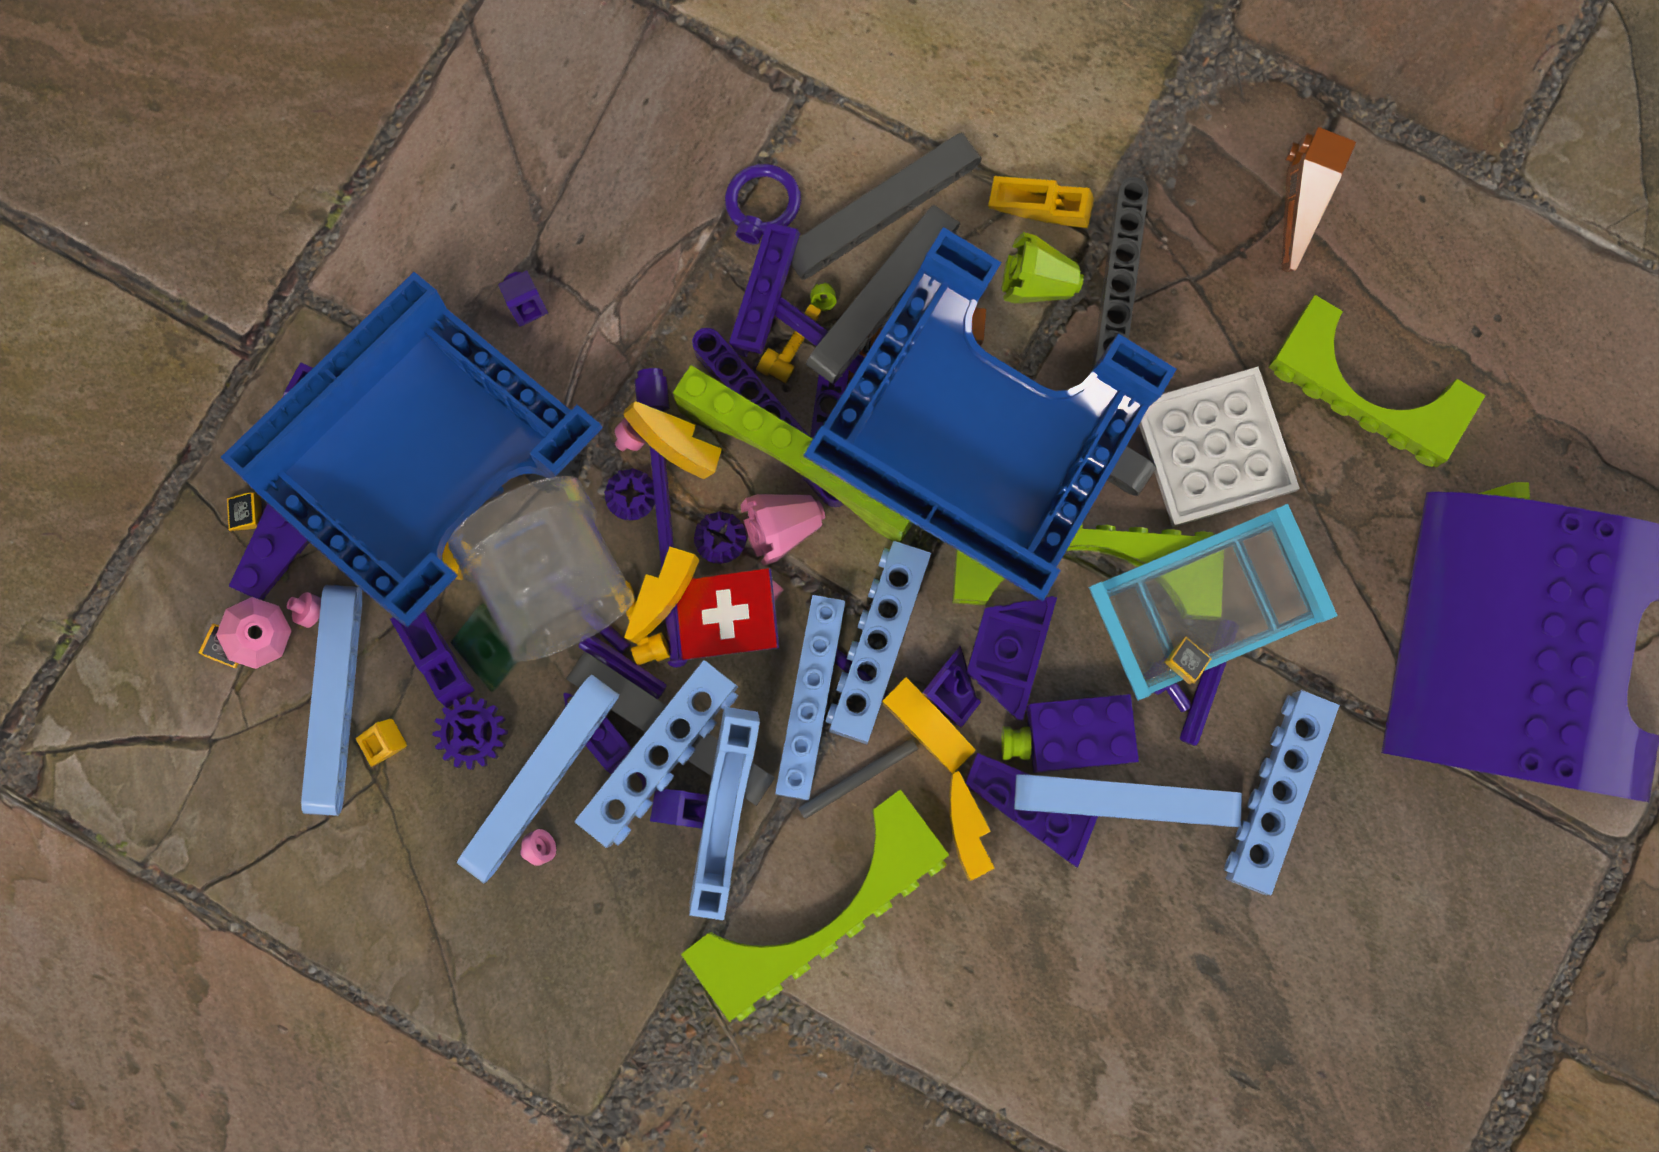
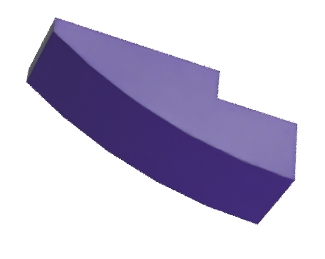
(434, 659)

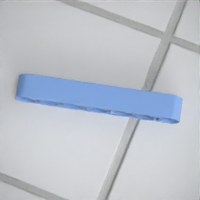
(332, 700)
(538, 778)
(1128, 800)

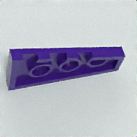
(1059, 831)

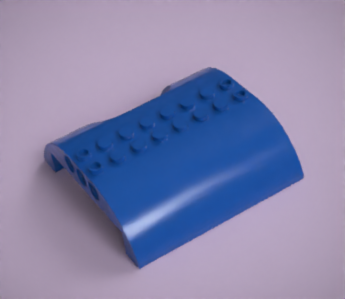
(971, 440)
(403, 444)

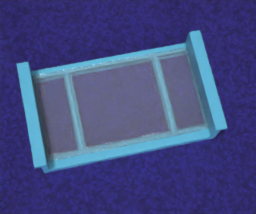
(1218, 593)

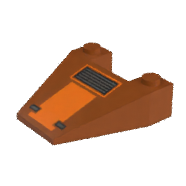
(1310, 183)

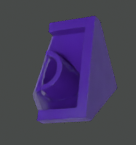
(953, 690)

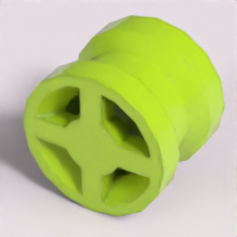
(1016, 743)

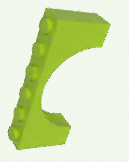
(1311, 363)

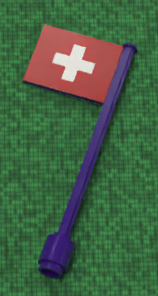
(715, 612)

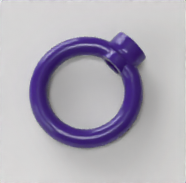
(752, 228)

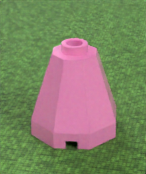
(780, 523)
(246, 650)

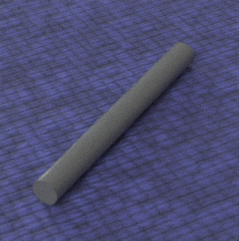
(858, 778)

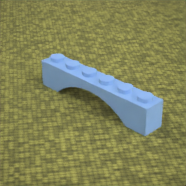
(723, 813)

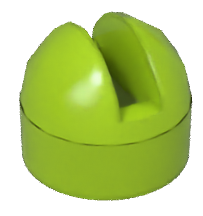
(826, 303)

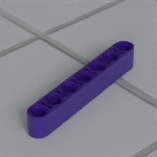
(744, 379)

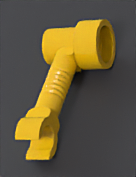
(779, 364)
(649, 647)

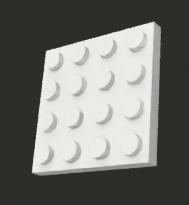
(1217, 447)

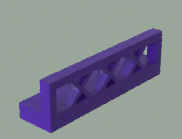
(764, 289)

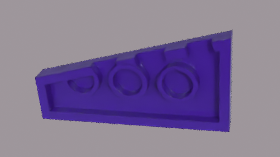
(267, 555)

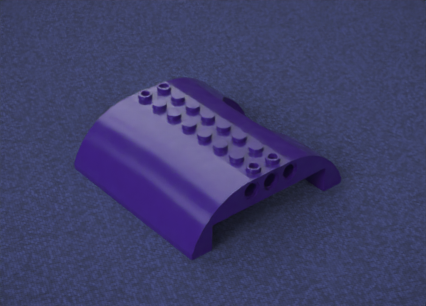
(1526, 643)

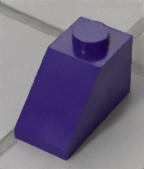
(522, 298)
(679, 808)

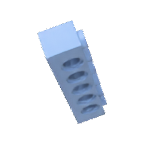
(912, 564)
(810, 698)
(1319, 717)
(596, 816)

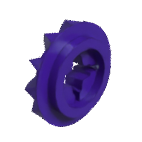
(618, 503)
(724, 551)

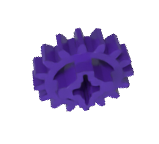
(459, 743)

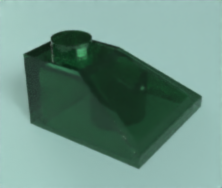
(484, 648)

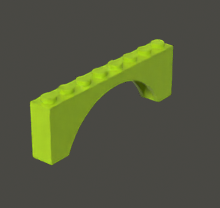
(726, 411)
(976, 583)
(744, 973)

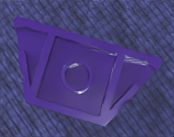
(1010, 651)

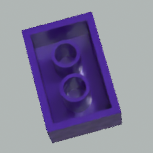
(1082, 733)

